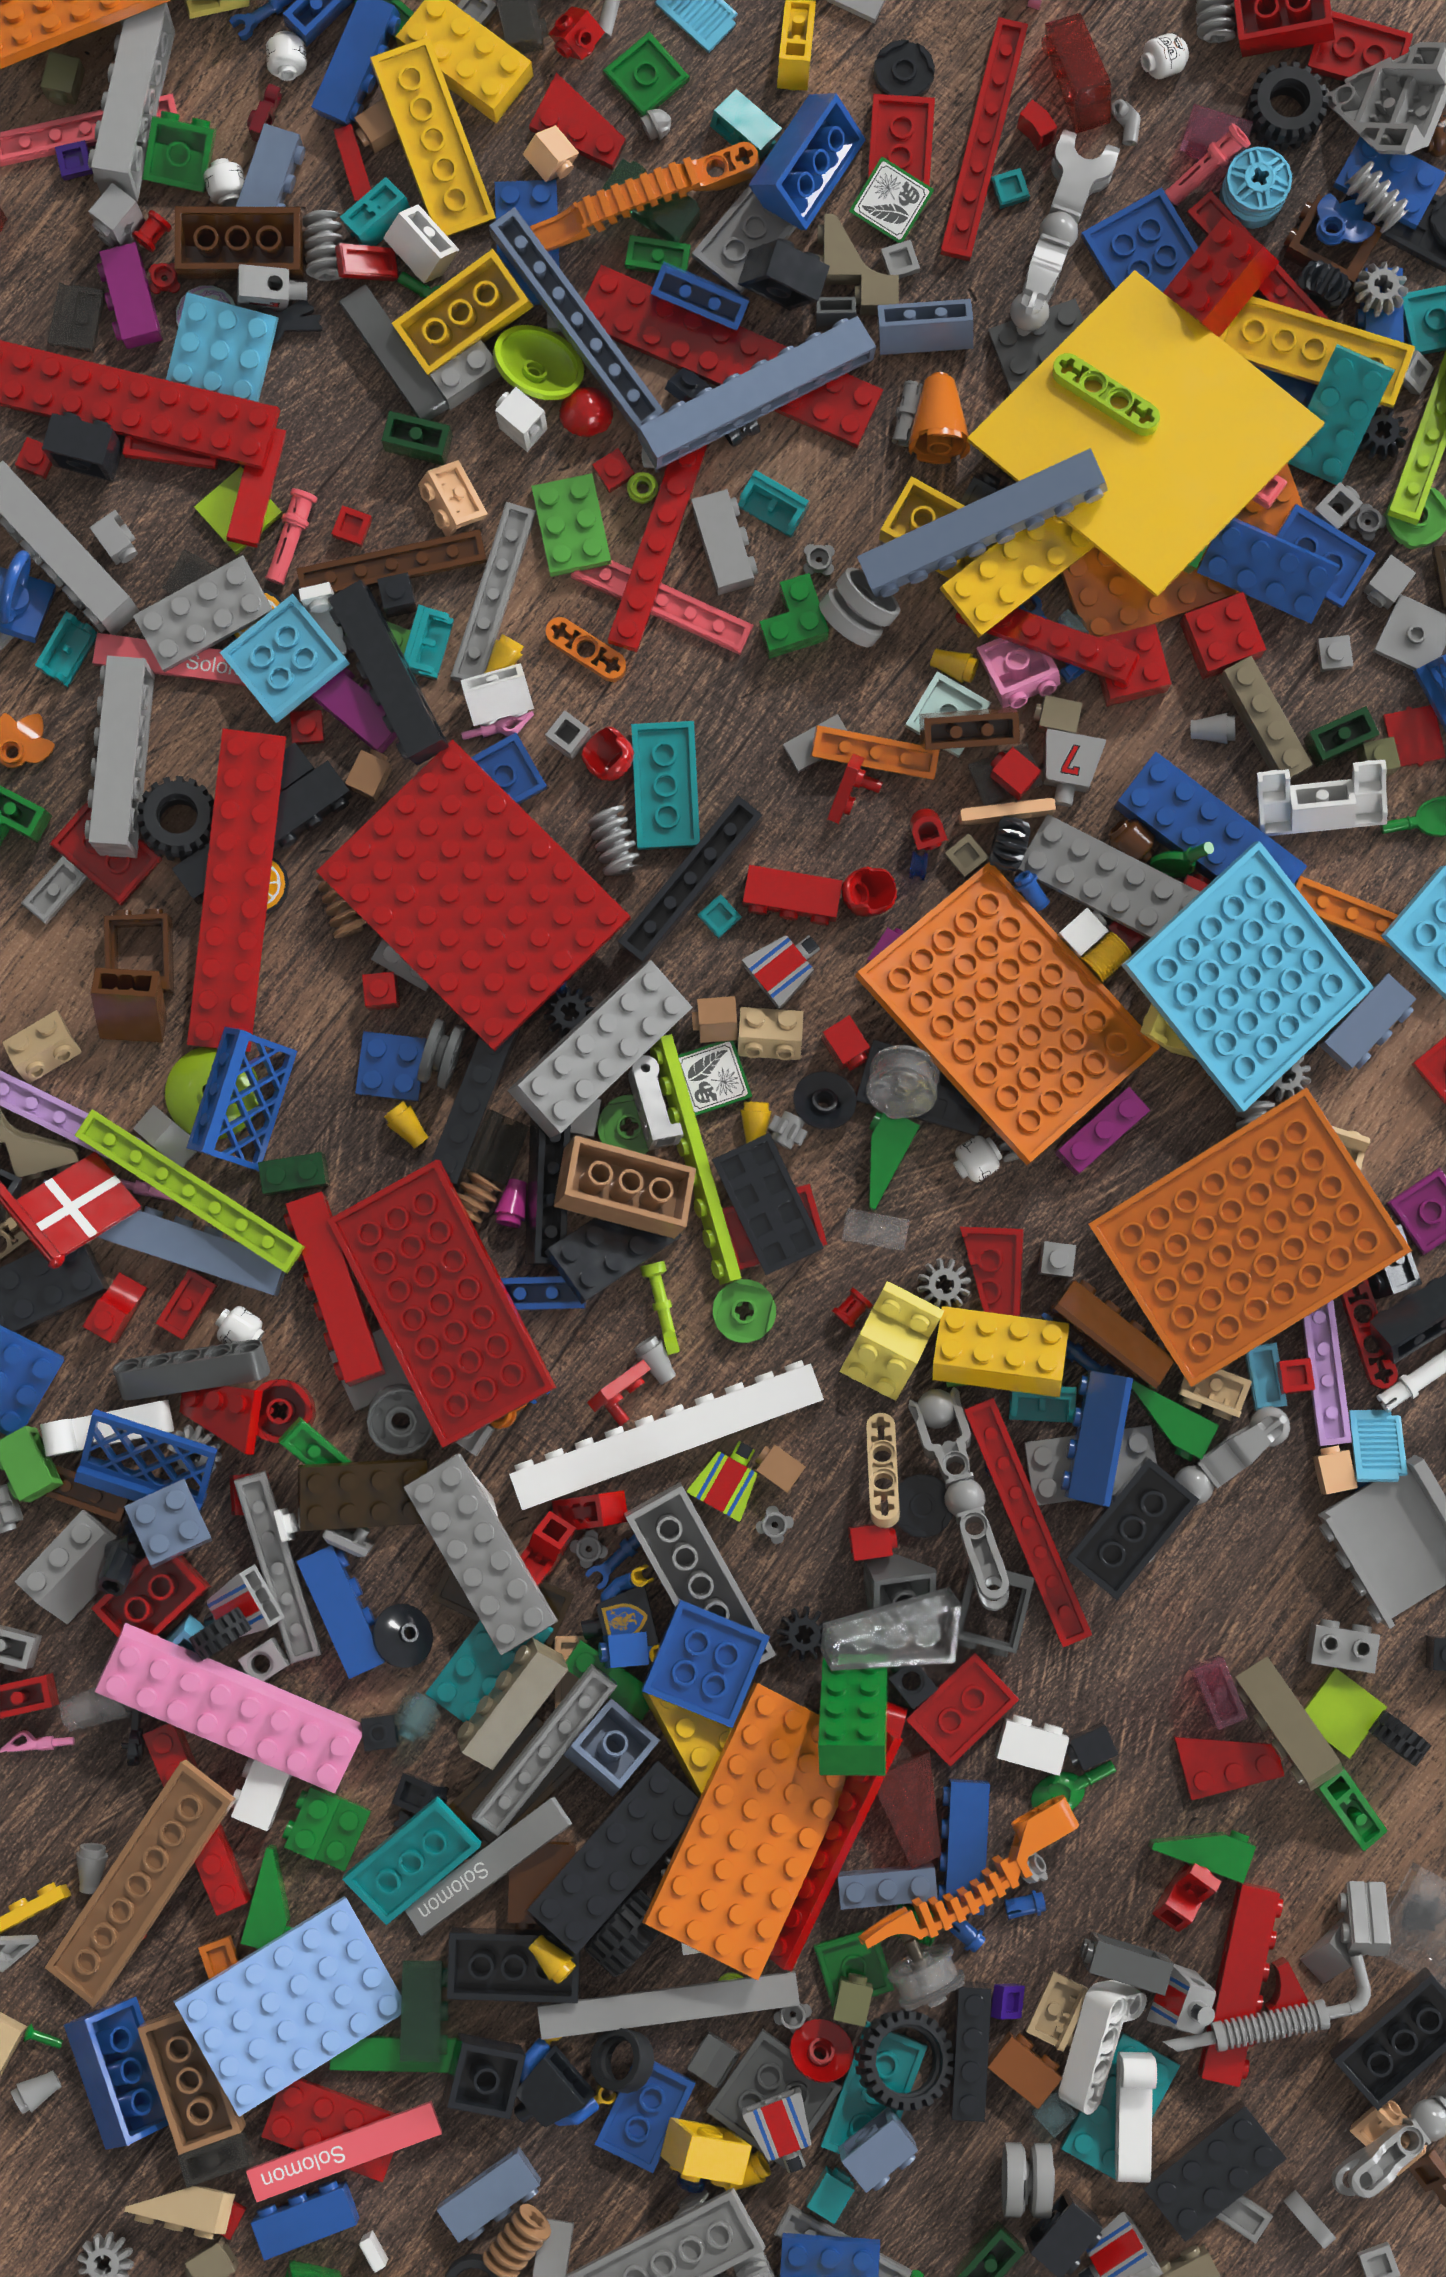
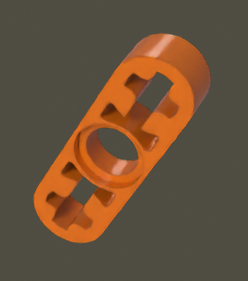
(562, 643)

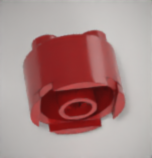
(283, 1393)

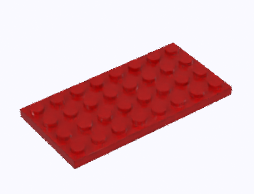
(441, 1303)

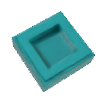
(1010, 188)
(719, 916)

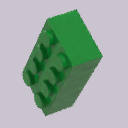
(853, 1721)

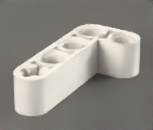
(70, 1434)
(1095, 2041)
(1133, 2136)

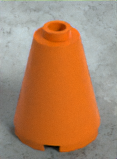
(939, 422)

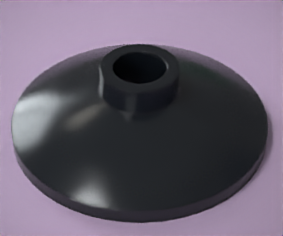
(828, 1089)
(390, 1637)

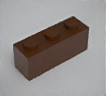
(969, 728)

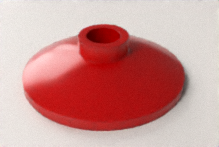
(825, 2038)

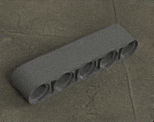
(393, 354)
(191, 1369)

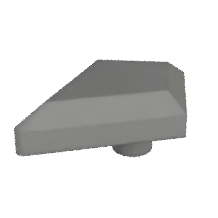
(350, 1540)
(14, 1948)

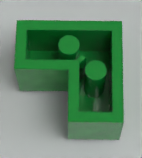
(802, 622)
(21, 816)

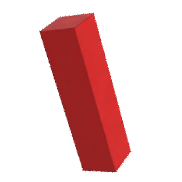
(352, 161)

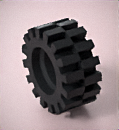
(1399, 1738)

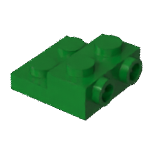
(179, 151)
(326, 1827)

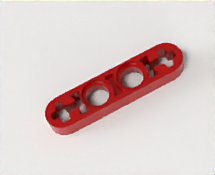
(1361, 1331)

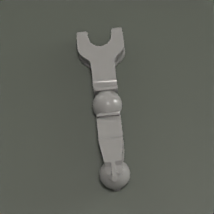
(1059, 229)
(1236, 1452)
(963, 1495)
(1383, 2158)

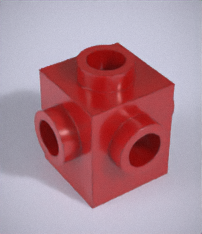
(576, 33)

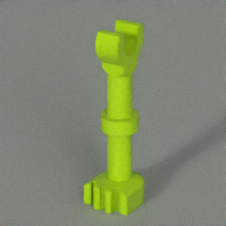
(661, 1305)

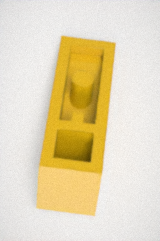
(796, 45)

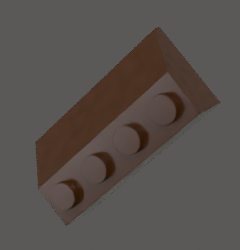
(218, 239)
(1112, 1335)

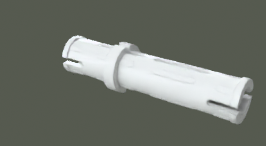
(1410, 1384)

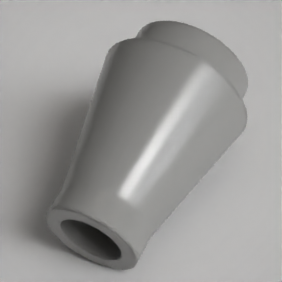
(1214, 728)
(656, 1357)
(91, 1865)
(35, 2091)

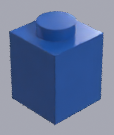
(624, 1650)

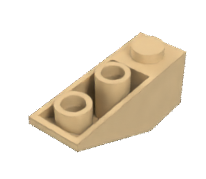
(194, 2207)

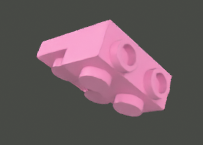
(1017, 672)

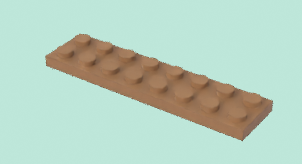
(140, 1883)

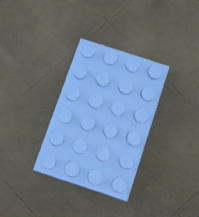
(291, 2006)

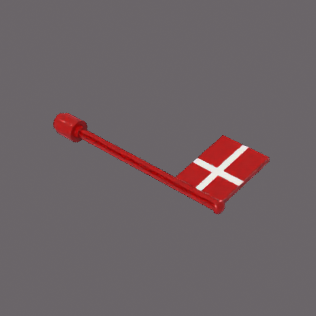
(71, 1208)

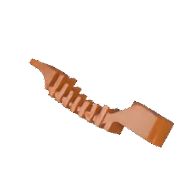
(648, 188)
(1032, 1833)

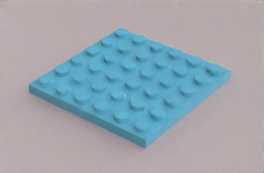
(1248, 976)

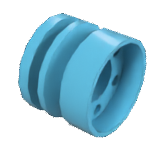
(1249, 201)

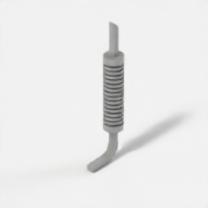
(1281, 2022)

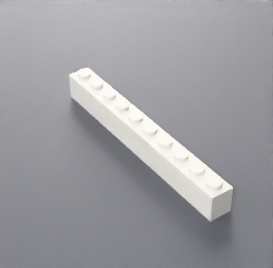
(665, 1436)

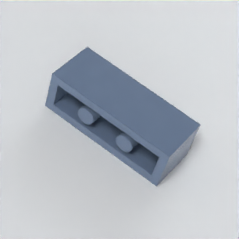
(272, 168)
(925, 326)
(1369, 1023)
(886, 1886)
(489, 2195)

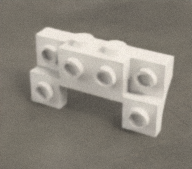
(1322, 805)

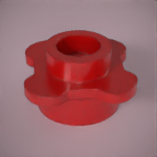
(159, 270)

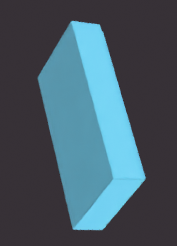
(1264, 1376)

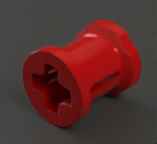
(151, 231)
(852, 1308)

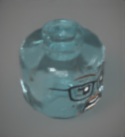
(416, 1717)

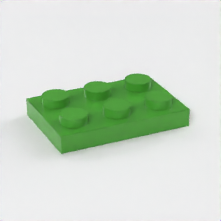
(571, 525)

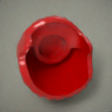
(586, 412)
(608, 754)
(869, 891)

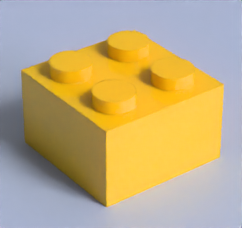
(705, 2152)

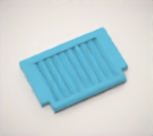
(702, 20)
(1377, 1446)

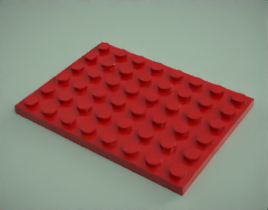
(473, 895)

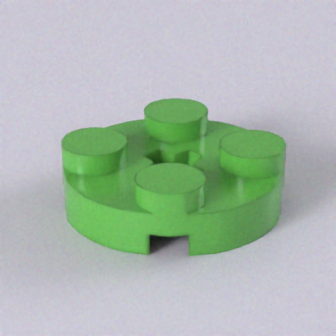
(1423, 533)
(613, 1117)
(733, 1296)

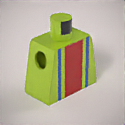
(726, 1482)

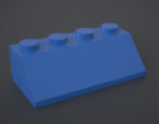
(808, 160)
(1097, 1438)
(117, 2073)

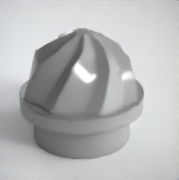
(656, 124)

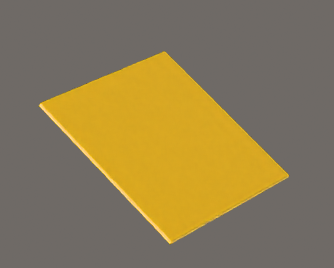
(1170, 491)

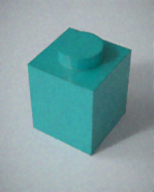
(830, 2193)

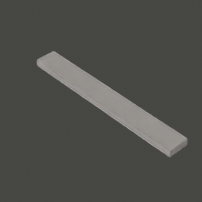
(668, 2005)

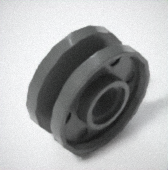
(441, 1053)
(385, 1432)

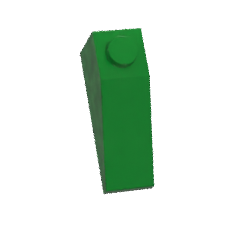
(887, 1150)
(1178, 1425)
(627, 1693)
(1351, 1809)
(1216, 1851)
(269, 1907)

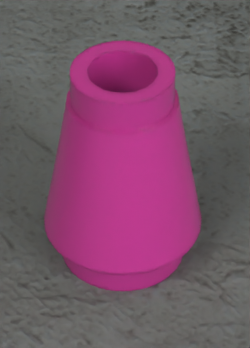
(512, 1205)

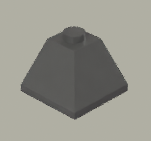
(896, 1579)

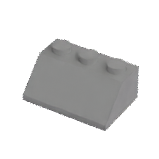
(69, 1568)

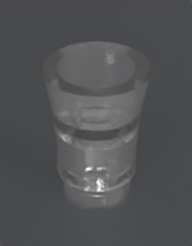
(91, 1709)

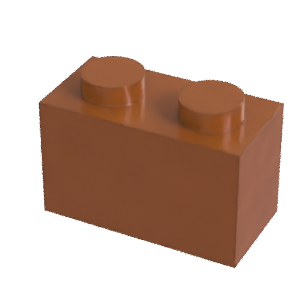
(1024, 2069)

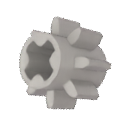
(787, 1130)

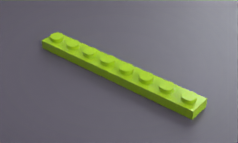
(692, 1149)
(189, 1191)

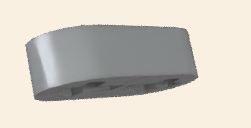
(1309, 2219)

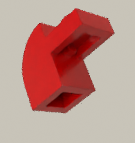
(547, 1546)
(1185, 1895)

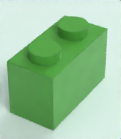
(27, 1466)

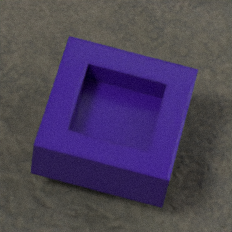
(73, 160)
(1007, 2001)

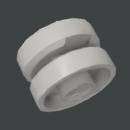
(856, 610)
(1027, 2181)

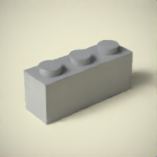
(724, 541)

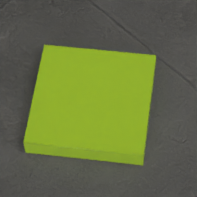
(219, 506)
(1343, 1712)

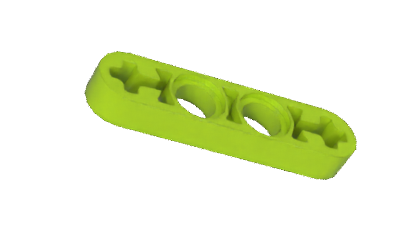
(1109, 390)

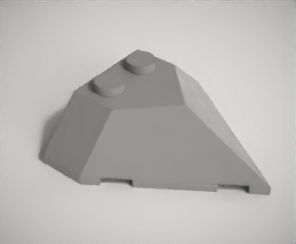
(1396, 100)

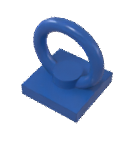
(23, 599)

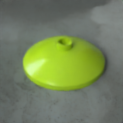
(538, 362)
(187, 1085)

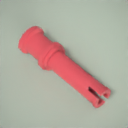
(1217, 155)
(294, 523)

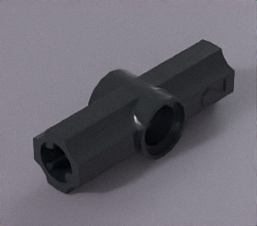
(120, 1559)

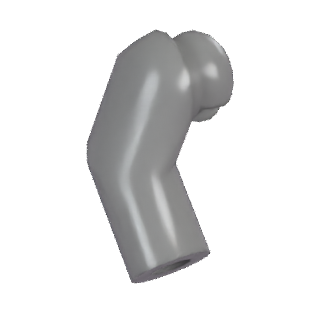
(1128, 119)

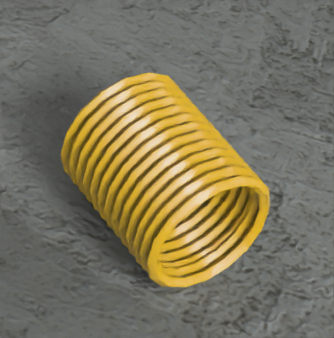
(1106, 956)

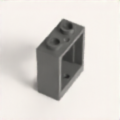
(996, 1646)
(1126, 1963)

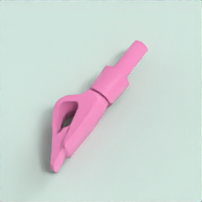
(500, 726)
(145, 1189)
(33, 1743)

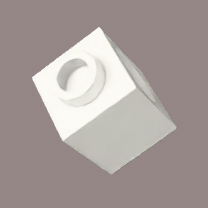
(1084, 931)

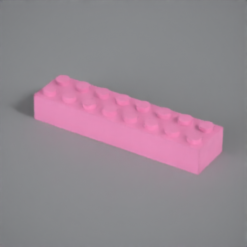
(229, 1708)

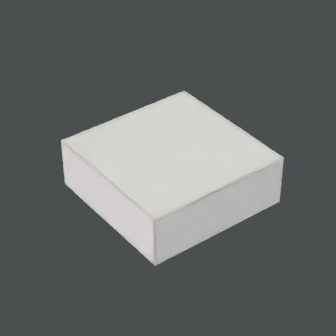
(373, 2251)

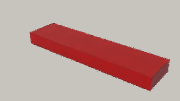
(255, 496)

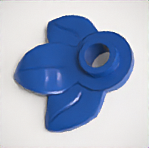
(1344, 219)

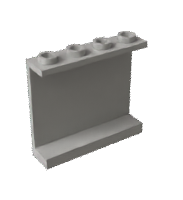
(1392, 1540)

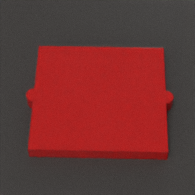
(1415, 735)

